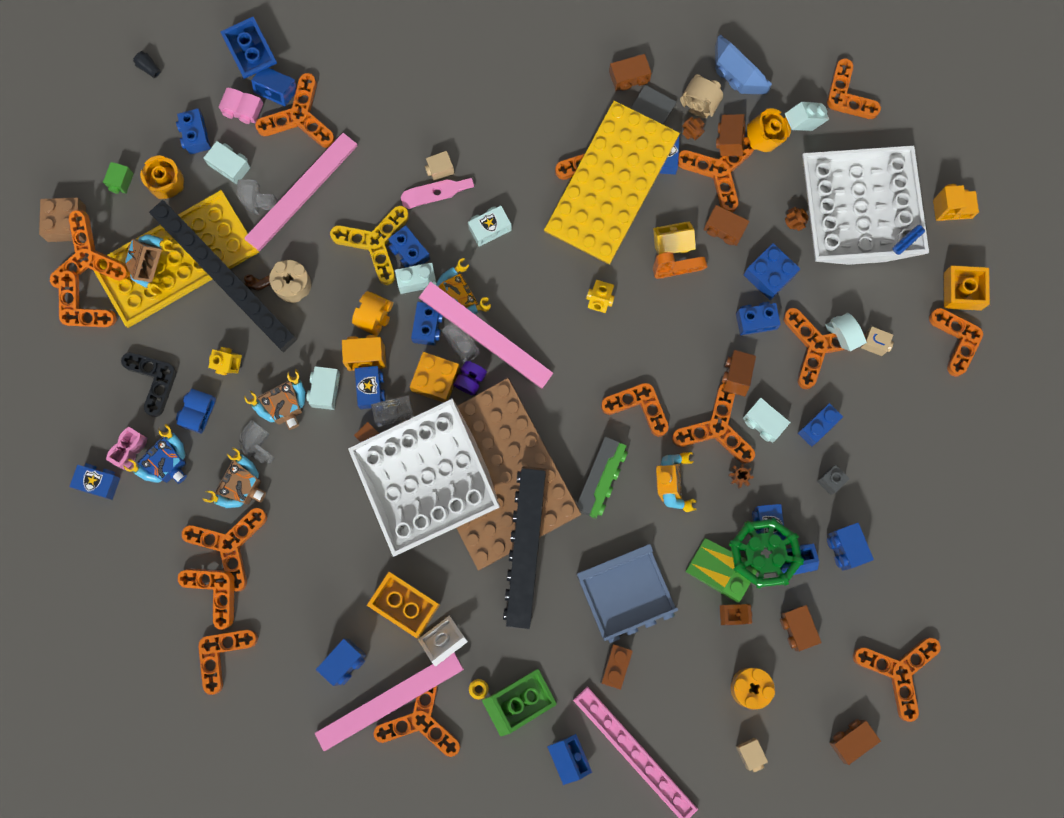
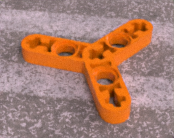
(290, 114)
(719, 178)
(87, 247)
(812, 352)
(722, 435)
(220, 539)
(904, 663)
(411, 720)

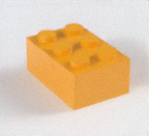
(403, 605)

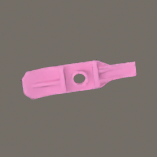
(425, 194)

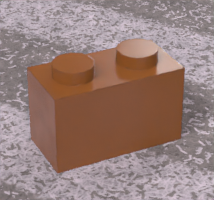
(630, 72)
(731, 135)
(726, 225)
(739, 373)
(800, 628)
(616, 666)
(854, 741)

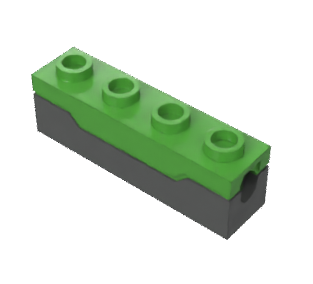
(600, 478)

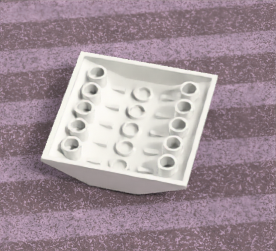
(864, 204)
(424, 477)

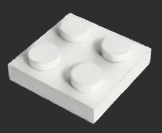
(442, 640)

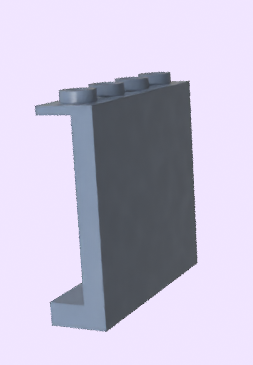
(627, 593)

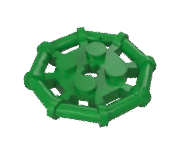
(773, 544)

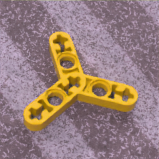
(366, 242)

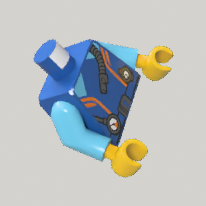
(162, 460)

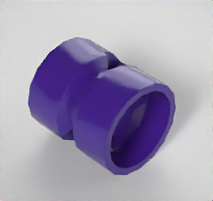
(466, 383)

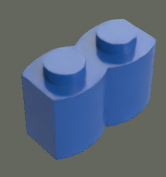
(195, 411)

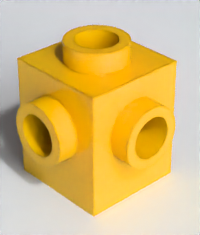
(600, 300)
(224, 361)

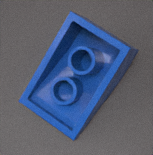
(248, 47)

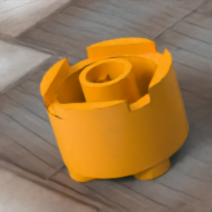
(768, 130)
(162, 177)
(372, 313)
(763, 692)

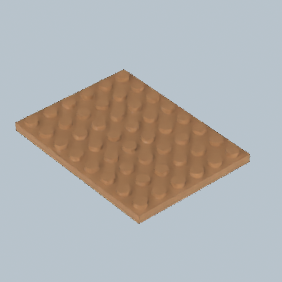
(507, 444)

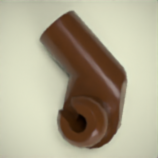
(255, 283)

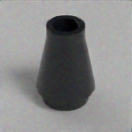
(145, 63)

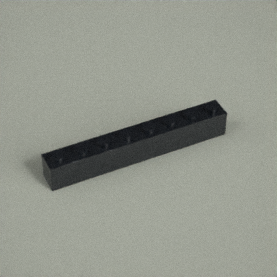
(525, 547)

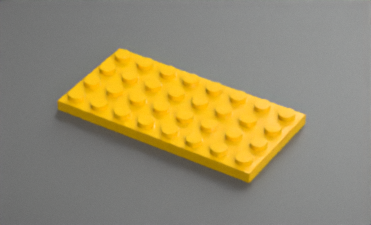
(611, 182)
(215, 225)

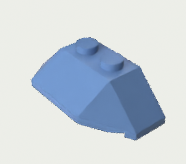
(738, 69)

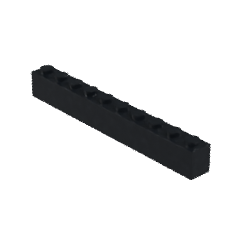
(223, 276)

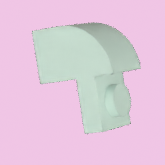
(847, 331)

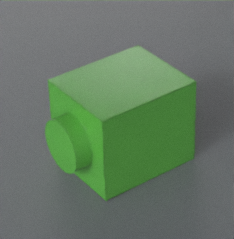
(118, 178)

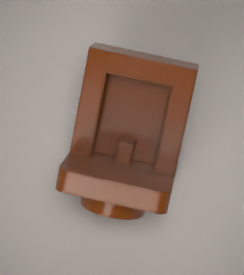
(736, 614)

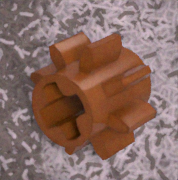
(693, 128)
(796, 218)
(738, 471)

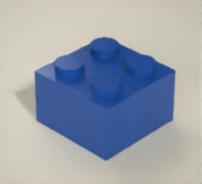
(771, 271)
(849, 547)
(341, 663)

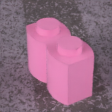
(240, 105)
(128, 445)

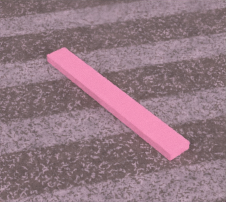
(300, 192)
(485, 335)
(388, 702)
(635, 754)

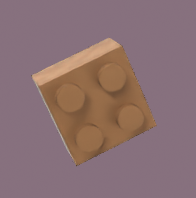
(55, 218)

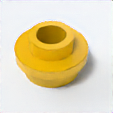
(474, 694)

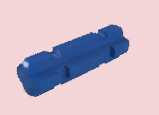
(910, 238)

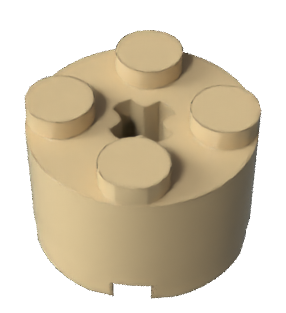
(702, 96)
(285, 272)

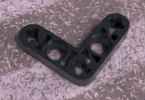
(156, 373)

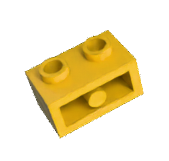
(674, 238)

